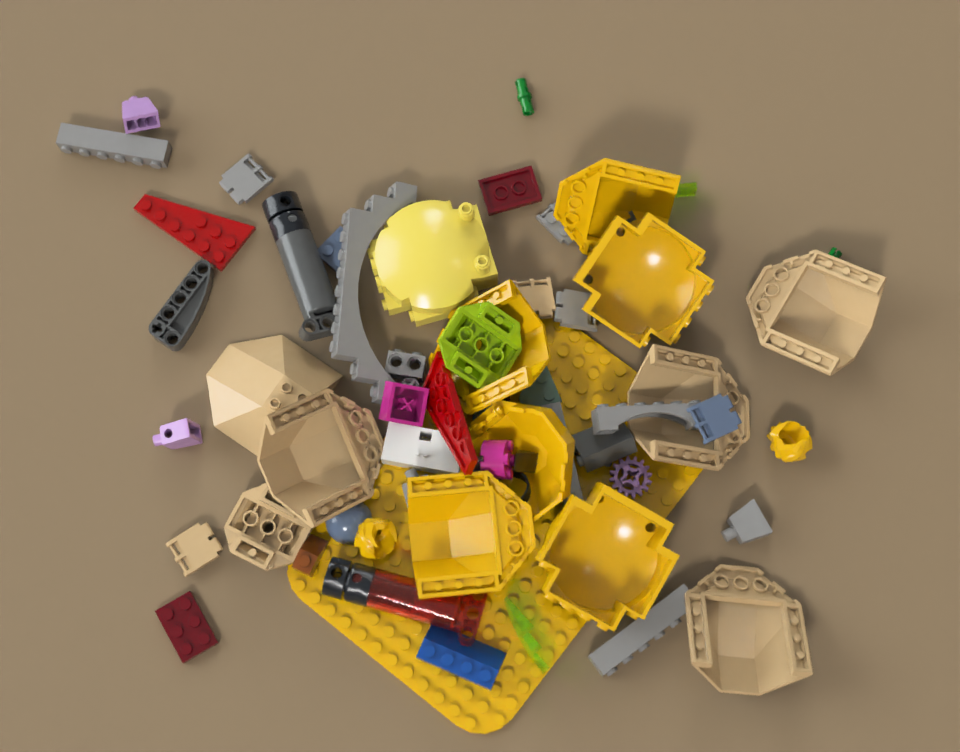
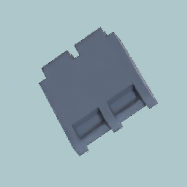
(714, 417)

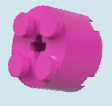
(498, 458)

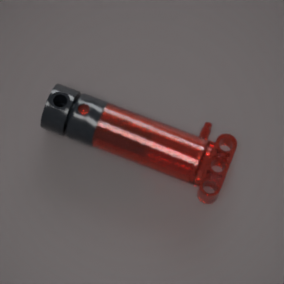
(399, 597)

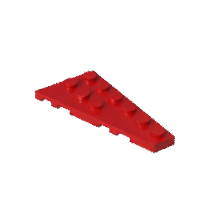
(204, 233)
(448, 414)

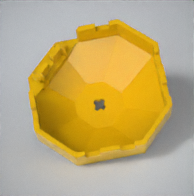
(536, 431)

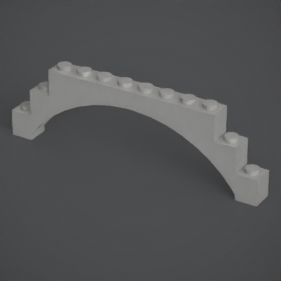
(348, 333)

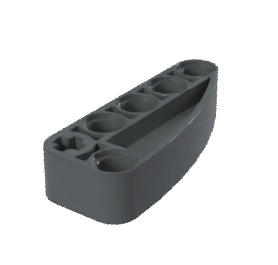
(187, 313)

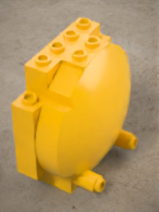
(644, 280)
(606, 557)

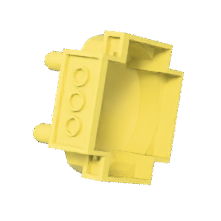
(432, 260)

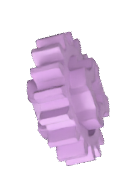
(634, 485)

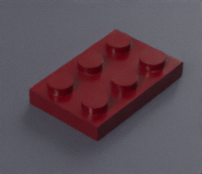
(510, 190)
(186, 627)

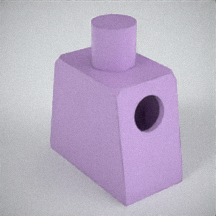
(139, 114)
(179, 434)

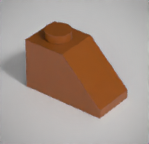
(310, 555)

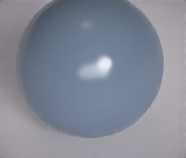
(345, 525)

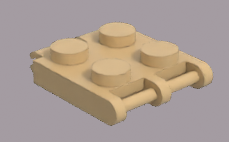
(538, 296)
(195, 548)

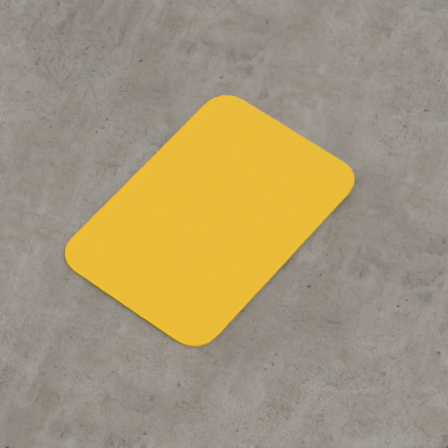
(584, 378)

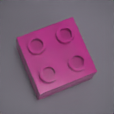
(403, 403)

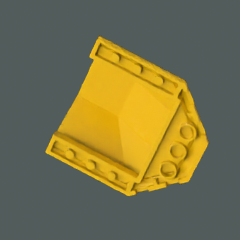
(608, 189)
(529, 363)
(466, 533)

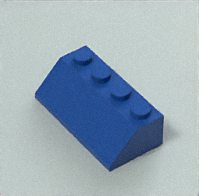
(473, 663)

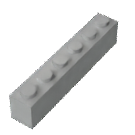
(113, 145)
(639, 633)

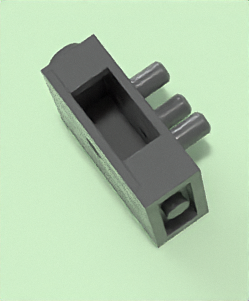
(601, 450)

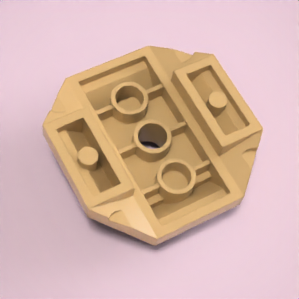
(247, 534)

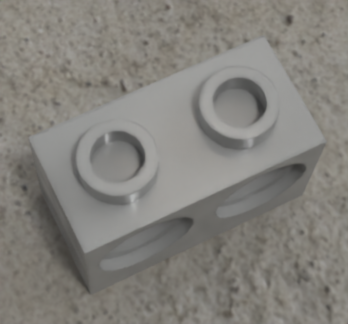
(404, 370)

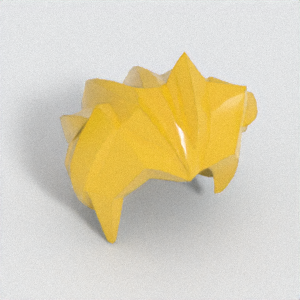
(790, 441)
(375, 538)

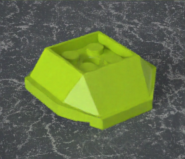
(499, 341)

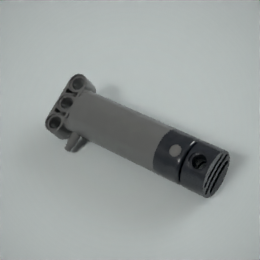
(301, 263)

